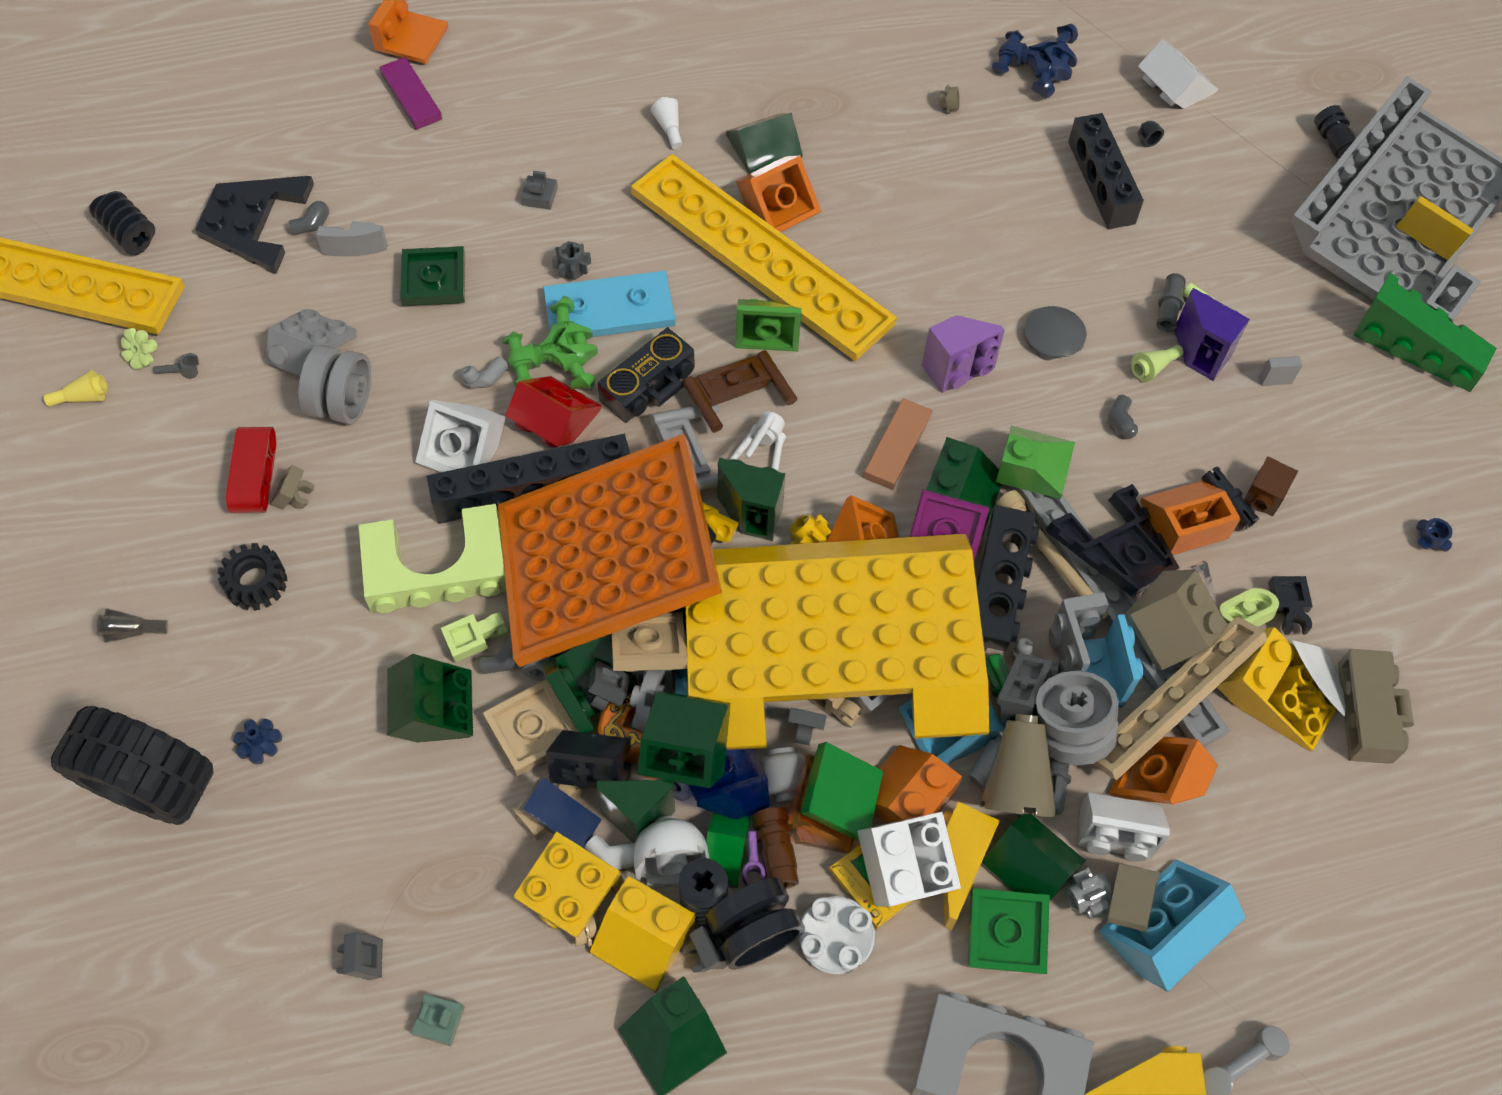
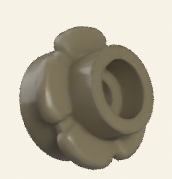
(950, 98)

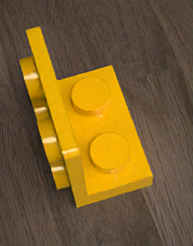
(567, 885)

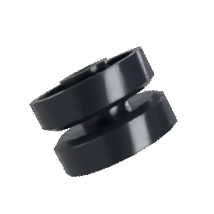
(754, 923)

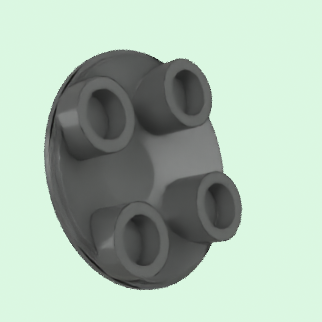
(1055, 332)

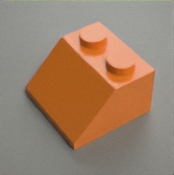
(780, 193)
(914, 785)

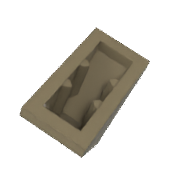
(1133, 897)

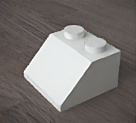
(1175, 76)

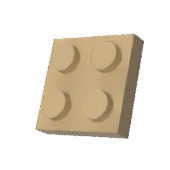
(651, 645)
(528, 725)

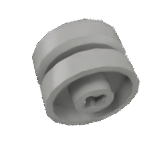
(334, 384)
(1078, 717)

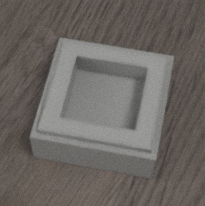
(1280, 371)

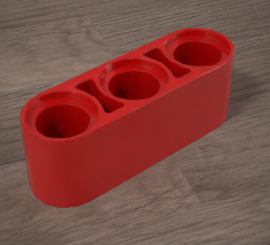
(251, 470)

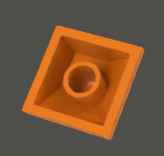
(863, 522)
(1168, 773)

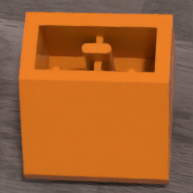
(1192, 516)

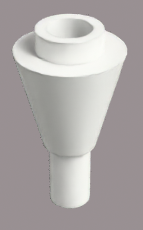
(667, 115)

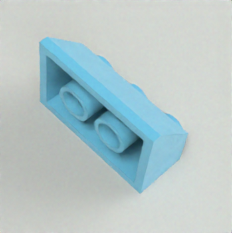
(1185, 923)

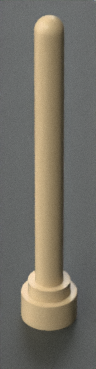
(1014, 500)

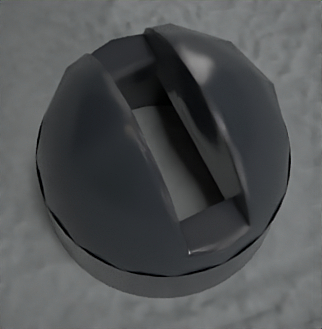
(1150, 133)

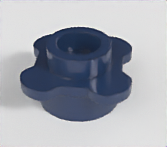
(1437, 527)

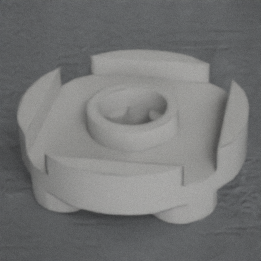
(644, 695)

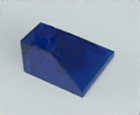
(740, 790)

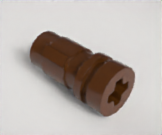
(776, 845)

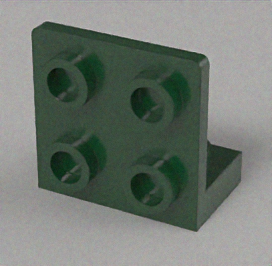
(570, 678)

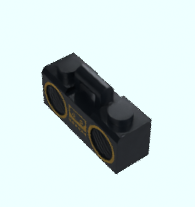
(647, 375)

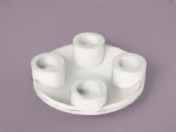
(837, 935)

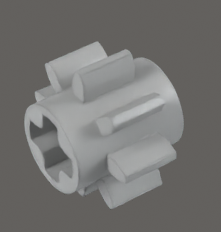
(1089, 893)

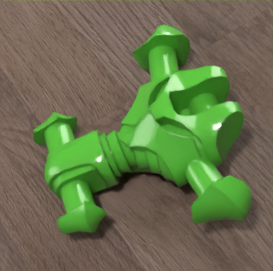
(564, 346)

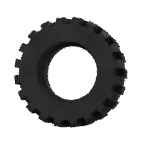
(132, 764)

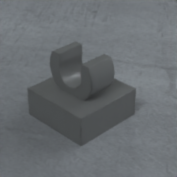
(539, 191)
(607, 685)
(807, 722)
(708, 949)
(361, 956)

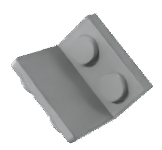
(1072, 625)

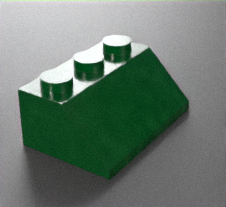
(965, 475)

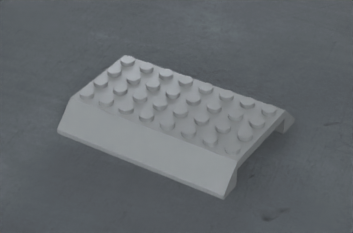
(1356, 207)

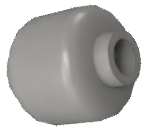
(783, 772)

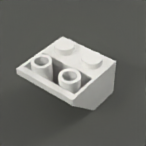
(1121, 827)
(909, 859)

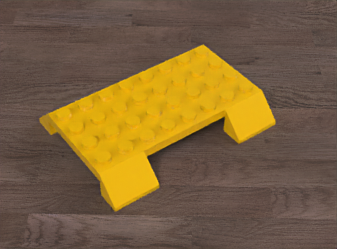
(840, 627)

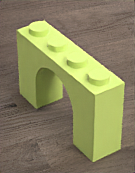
(394, 586)

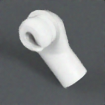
(617, 856)

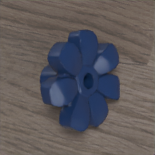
(257, 740)

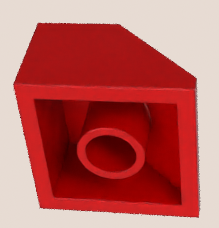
(551, 410)

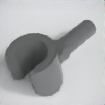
(186, 365)

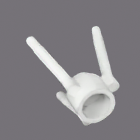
(765, 432)

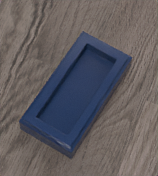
(560, 812)

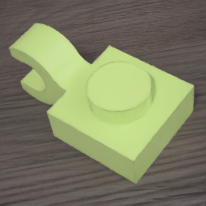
(468, 636)

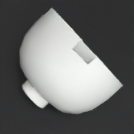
(665, 849)

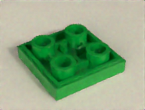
(842, 791)

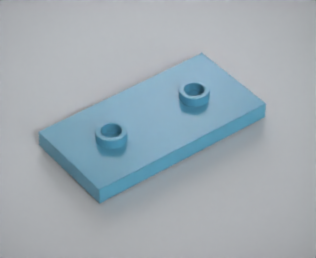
(616, 303)

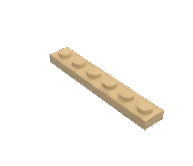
(1181, 695)

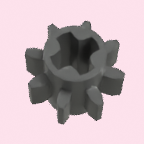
(571, 260)

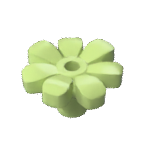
(138, 348)

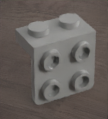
(296, 336)

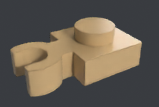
(843, 708)

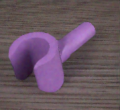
(752, 858)

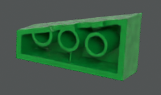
(1424, 336)

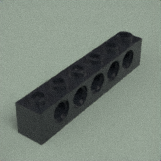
(517, 475)

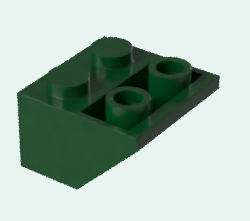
(751, 496)
(429, 700)
(685, 740)

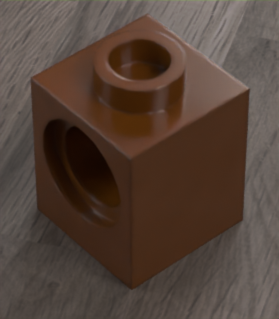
(1270, 486)

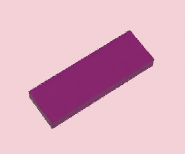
(410, 93)

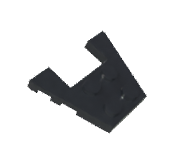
(239, 212)
(1127, 555)

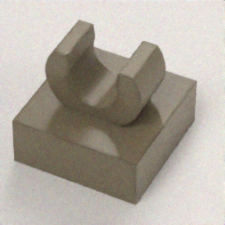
(288, 489)

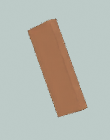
(898, 444)

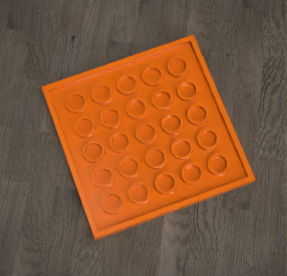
(605, 550)

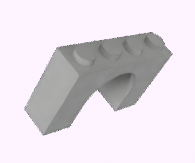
(956, 1026)

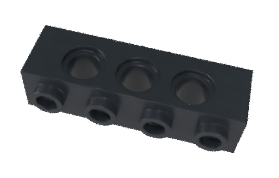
(1105, 171)
(1013, 527)

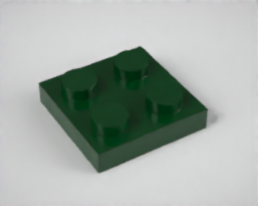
(432, 276)

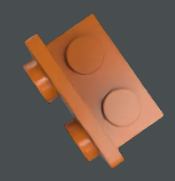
(405, 32)

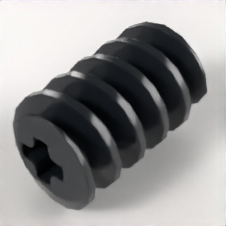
(123, 221)
(702, 887)

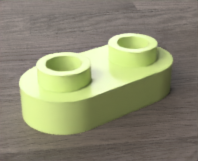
(1252, 605)

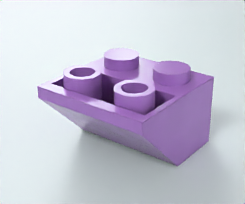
(961, 350)

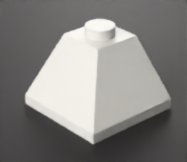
(458, 436)

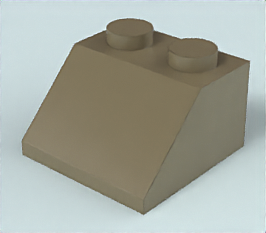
(1176, 618)

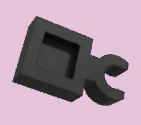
(1293, 601)

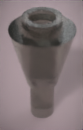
(119, 625)

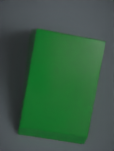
(727, 844)

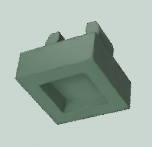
(438, 1020)

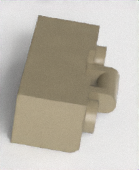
(1371, 717)

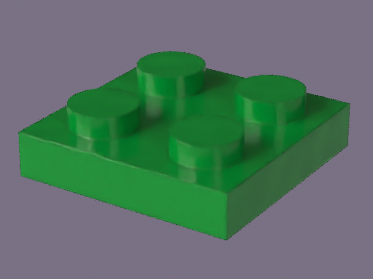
(1008, 931)

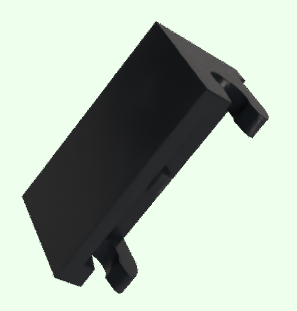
(587, 758)

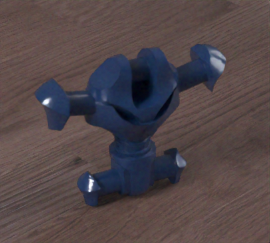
(1048, 59)

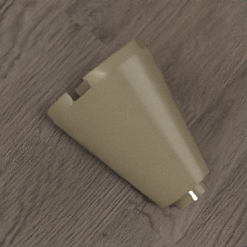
(1021, 771)

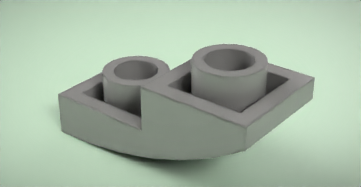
(357, 241)

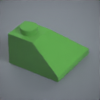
(767, 325)
(1035, 462)

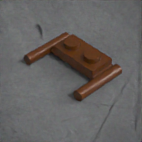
(735, 381)

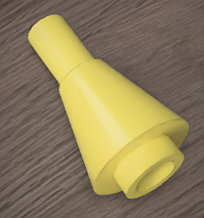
(86, 388)

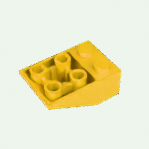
(1280, 692)

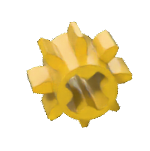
(809, 529)

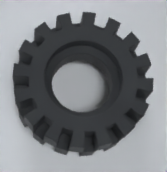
(245, 561)

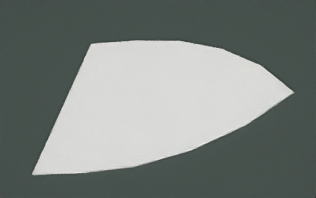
(1323, 672)

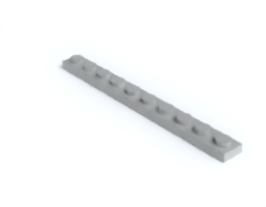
(1203, 721)

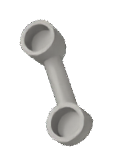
(1269, 1044)

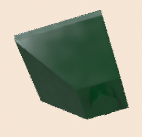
(672, 1037)

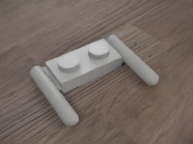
(674, 423)

